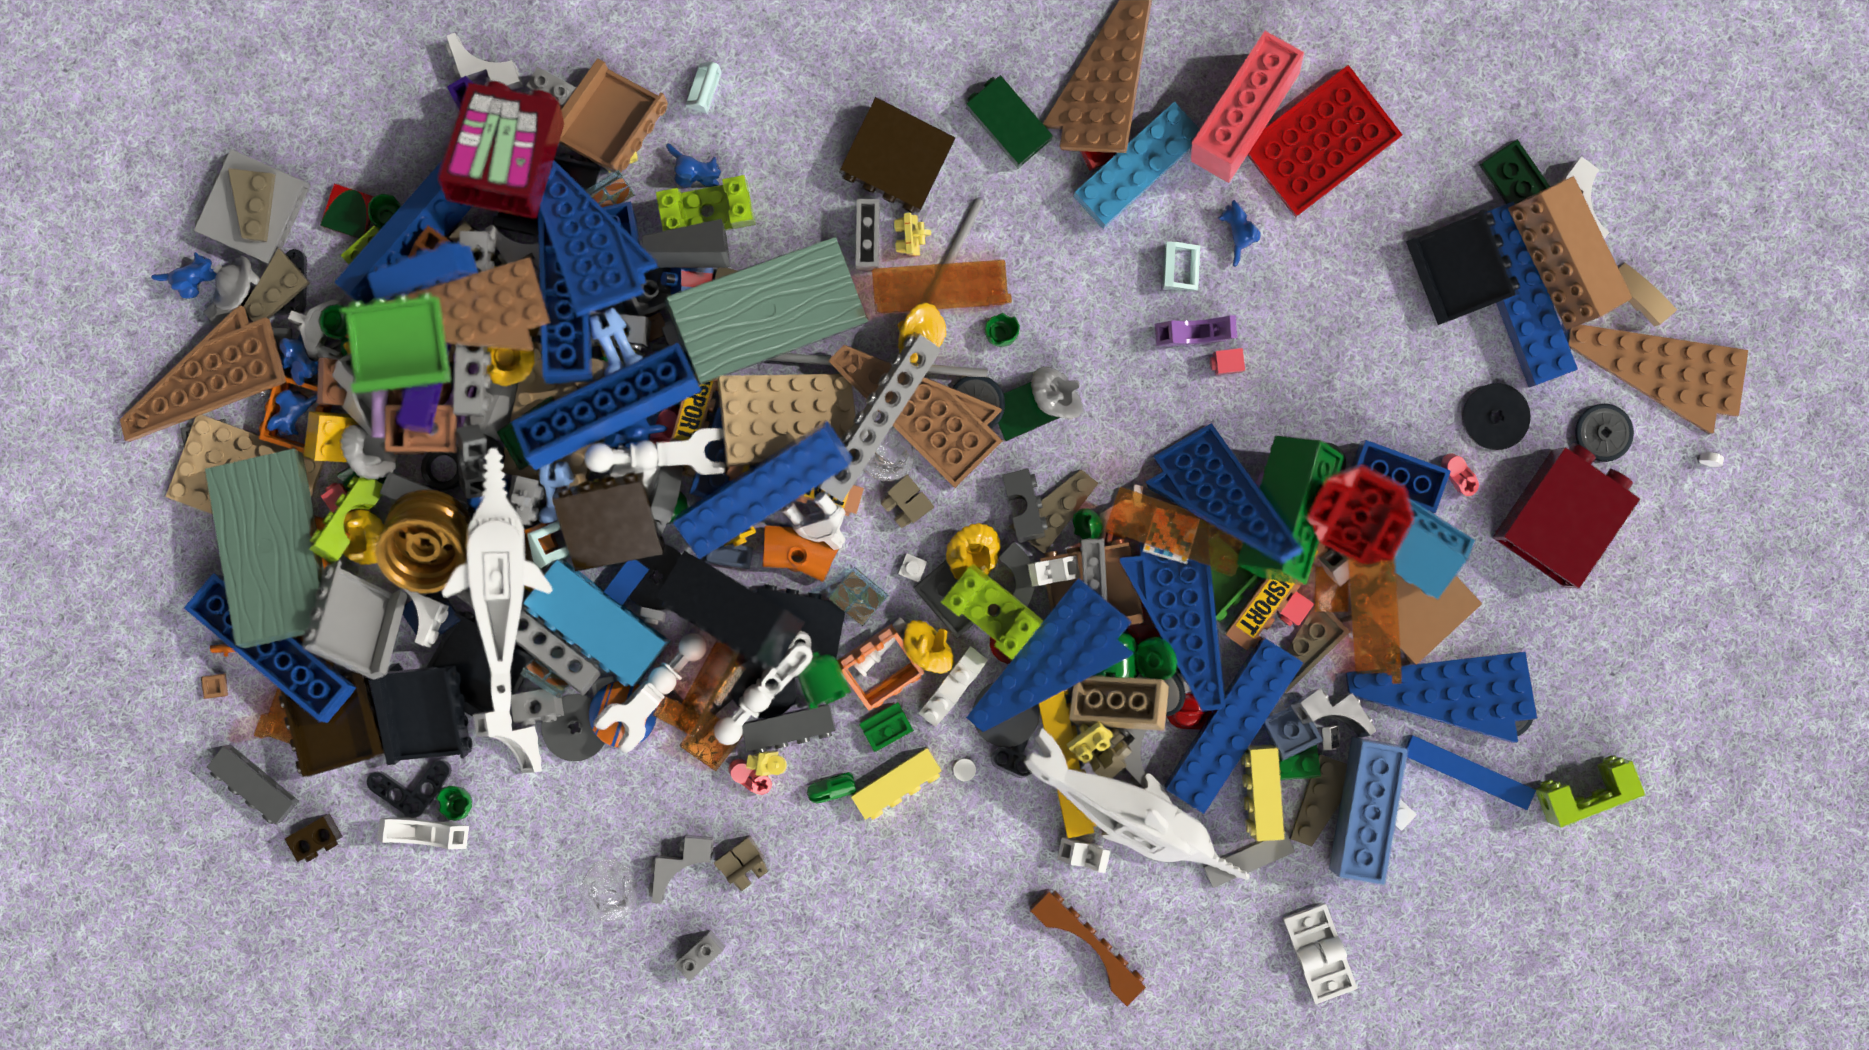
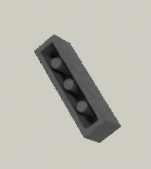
(789, 727)
(252, 784)

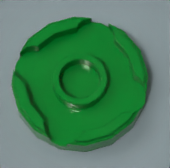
(1156, 659)

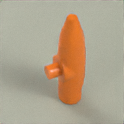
(221, 648)

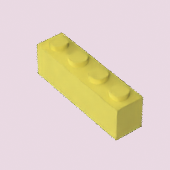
(896, 783)

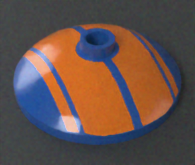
(609, 694)

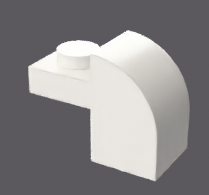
(1054, 570)
(1083, 854)

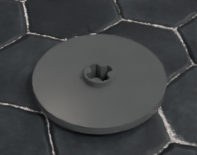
(1012, 731)
(559, 734)

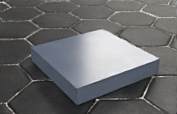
(1290, 734)

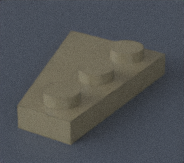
(253, 202)
(276, 287)

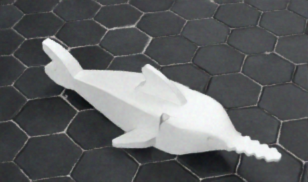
(497, 577)
(1128, 813)

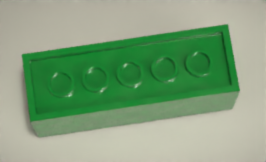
(1291, 485)

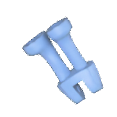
(603, 335)
(553, 478)

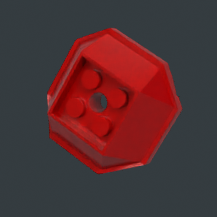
(1359, 536)

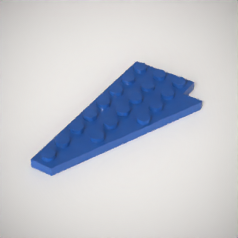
(591, 247)
(1215, 486)
(1183, 611)
(1065, 650)
(1467, 693)

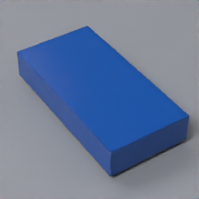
(626, 581)

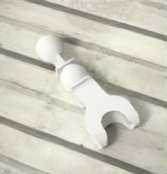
(648, 455)
(649, 694)
(759, 695)

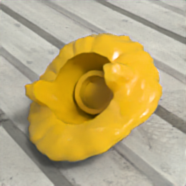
(925, 321)
(510, 365)
(364, 535)
(973, 545)
(928, 647)

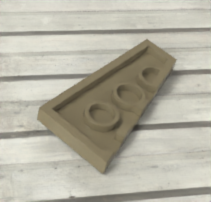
(1061, 506)
(1314, 641)
(1319, 801)

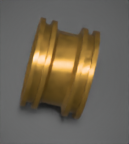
(422, 554)

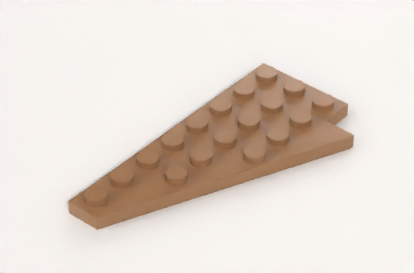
(1102, 92)
(492, 307)
(222, 369)
(1678, 374)
(937, 420)

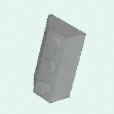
(500, 409)

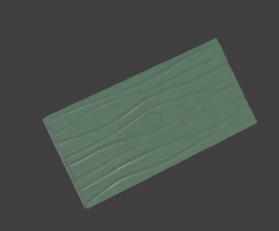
(766, 310)
(264, 544)

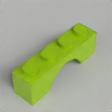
(332, 540)

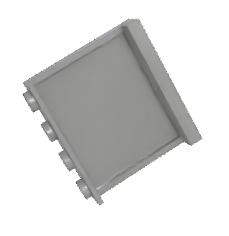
(220, 216)
(354, 622)

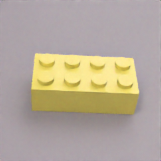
(1263, 793)

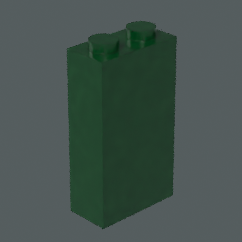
(1008, 121)

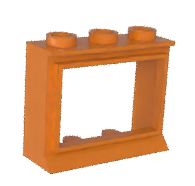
(272, 408)
(891, 685)

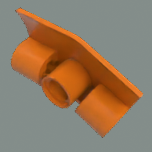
(783, 543)

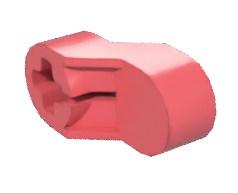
(666, 418)
(1460, 475)
(740, 774)

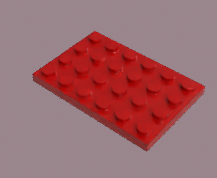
(1322, 141)

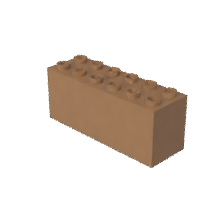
(1570, 253)

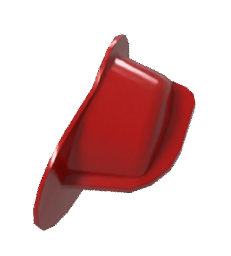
(1190, 715)

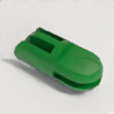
(832, 788)

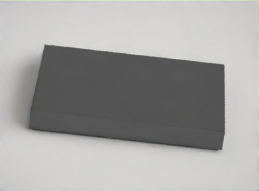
(934, 590)

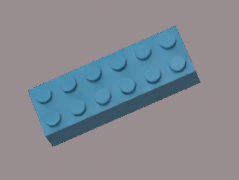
(1144, 163)

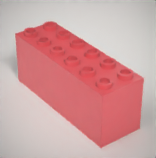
(1246, 106)

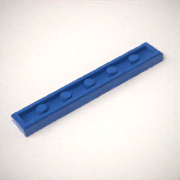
(1470, 772)

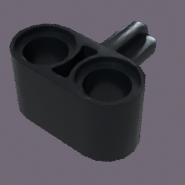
(1014, 756)

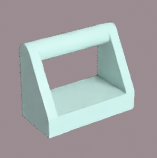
(704, 87)
(1169, 264)
(538, 554)

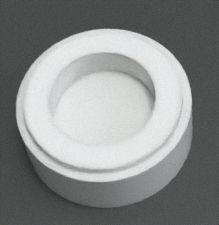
(1711, 459)
(964, 769)

